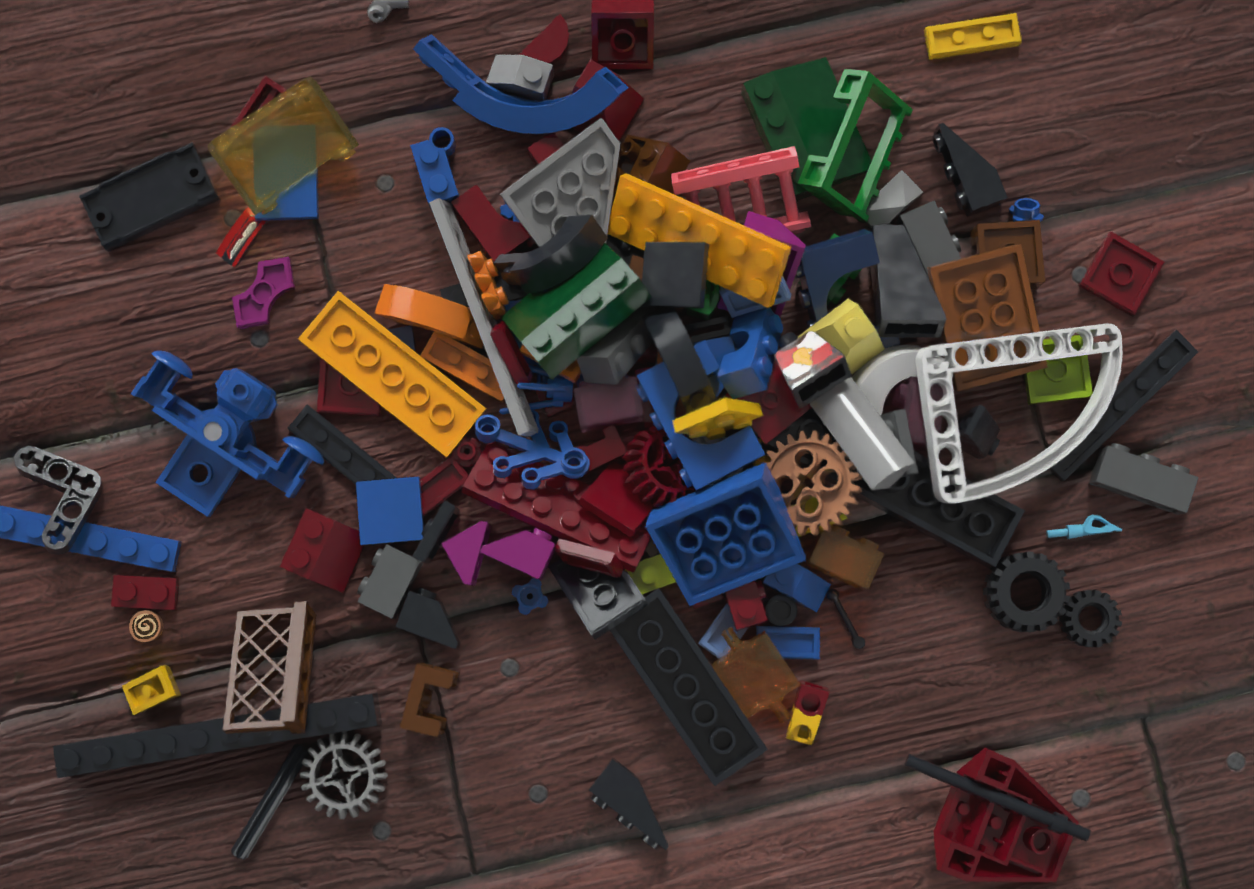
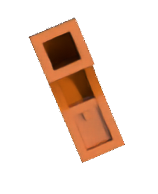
(428, 312)

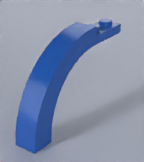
(516, 113)

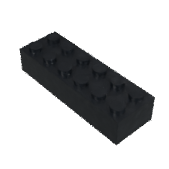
(688, 689)

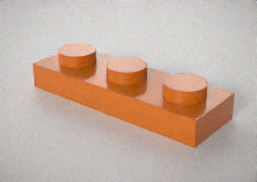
(462, 364)

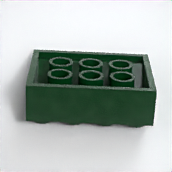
(799, 110)
(578, 312)

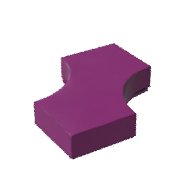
(272, 280)

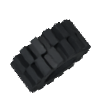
(1109, 623)

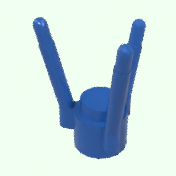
(558, 389)

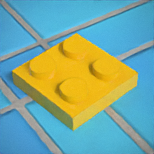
(717, 418)

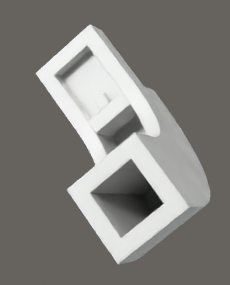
(886, 370)

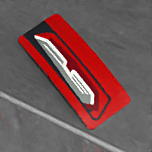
(239, 237)

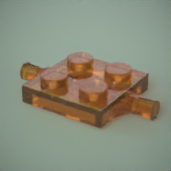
(756, 674)

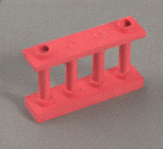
(751, 171)

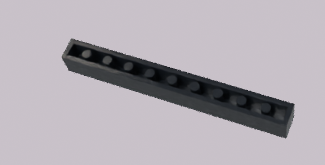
(209, 737)

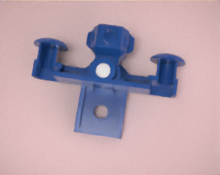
(221, 435)

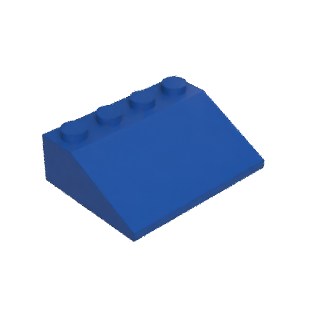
(726, 534)

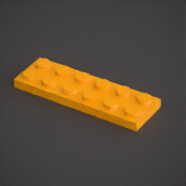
(737, 255)
(392, 374)

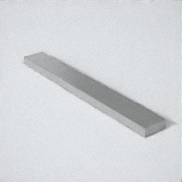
(458, 252)

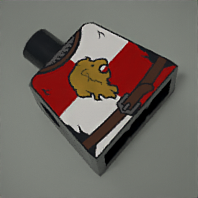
(810, 366)

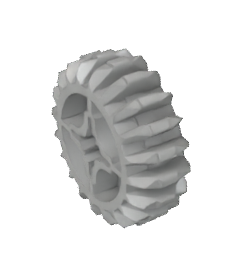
(316, 783)

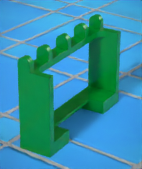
(820, 171)

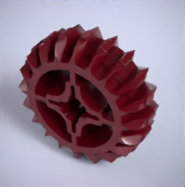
(654, 483)

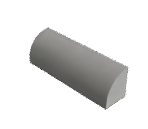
(862, 434)

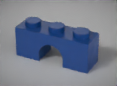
(751, 366)

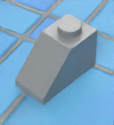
(521, 76)

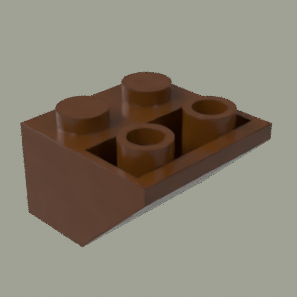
(650, 161)

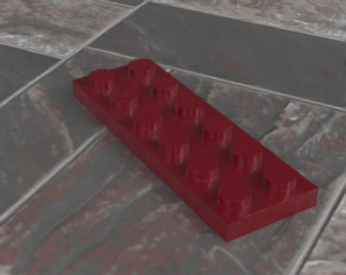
(551, 507)

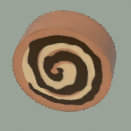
(146, 626)

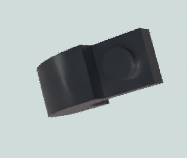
(557, 259)
(680, 358)

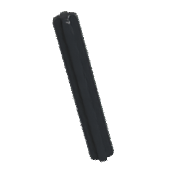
(270, 802)

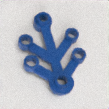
(534, 451)

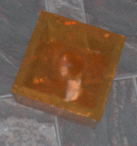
(844, 557)

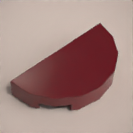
(550, 43)

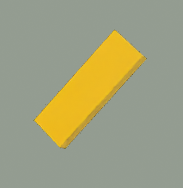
(972, 36)

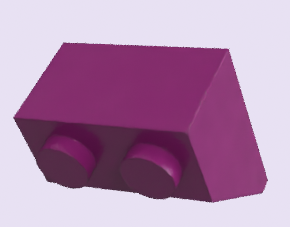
(524, 551)

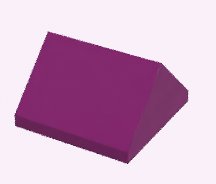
(465, 551)

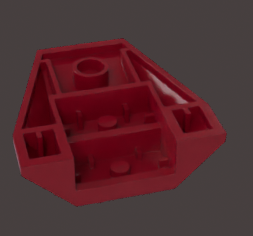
(993, 843)

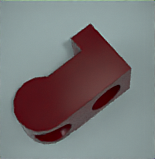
(605, 450)

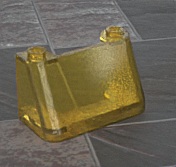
(282, 144)

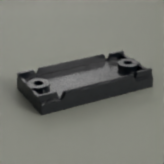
(149, 196)

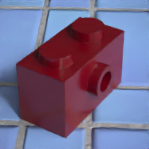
(746, 605)

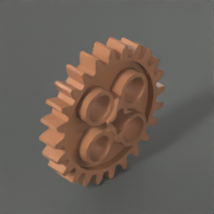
(833, 500)

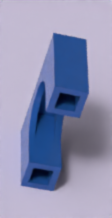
(701, 462)

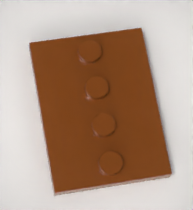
(983, 300)

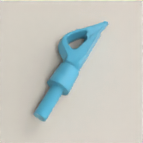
(1079, 530)

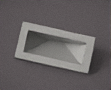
(892, 200)

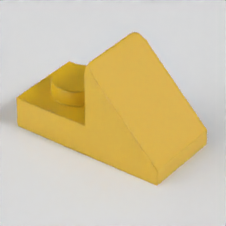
(151, 689)

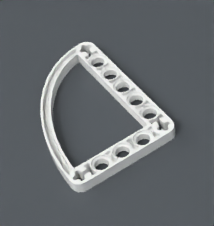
(941, 374)

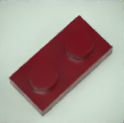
(145, 592)

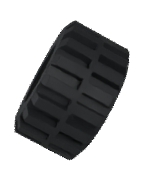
(1052, 587)

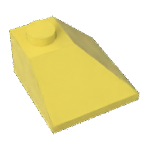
(850, 333)

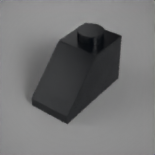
(427, 618)

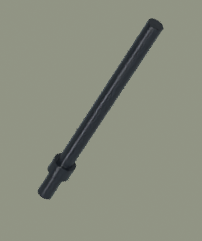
(1056, 822)

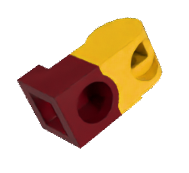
(807, 712)

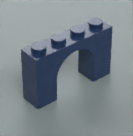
(829, 261)

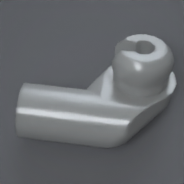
(380, 9)

